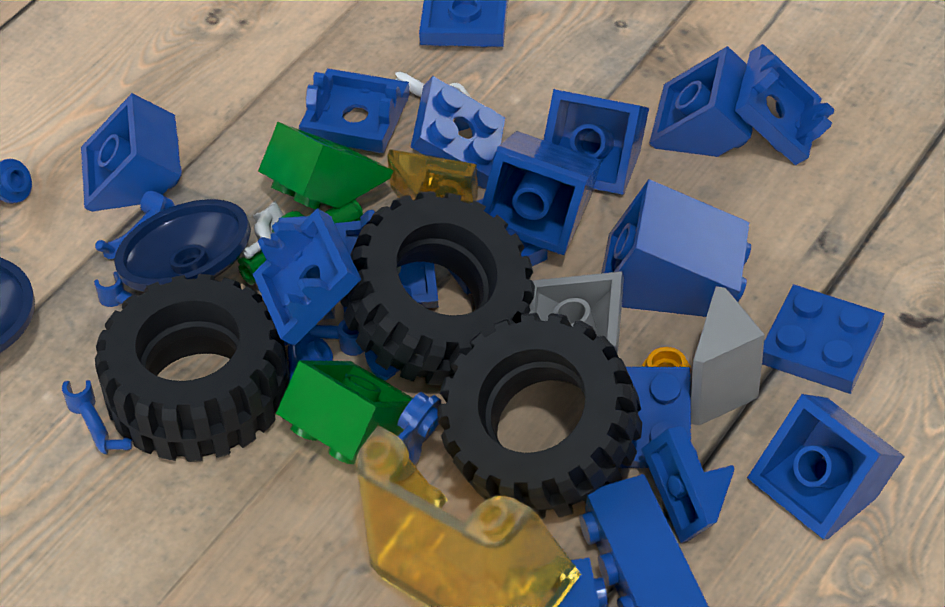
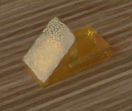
(426, 173)

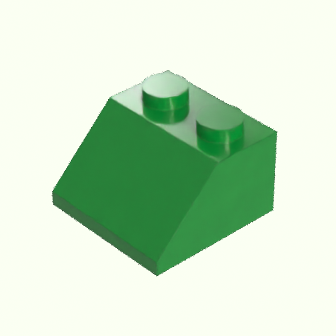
(318, 168)
(340, 405)

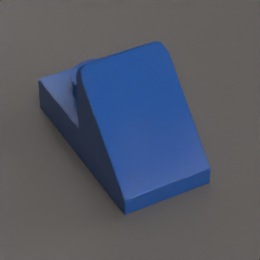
(688, 492)

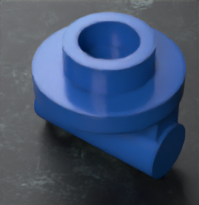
(14, 181)
(308, 349)

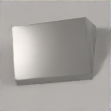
(587, 298)
(726, 360)

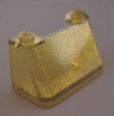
(490, 561)

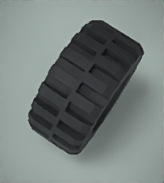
(443, 234)
(519, 358)
(200, 413)

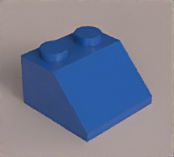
(699, 108)
(601, 130)
(130, 155)
(824, 465)

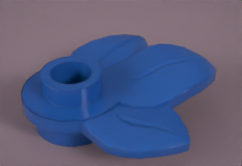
(418, 422)

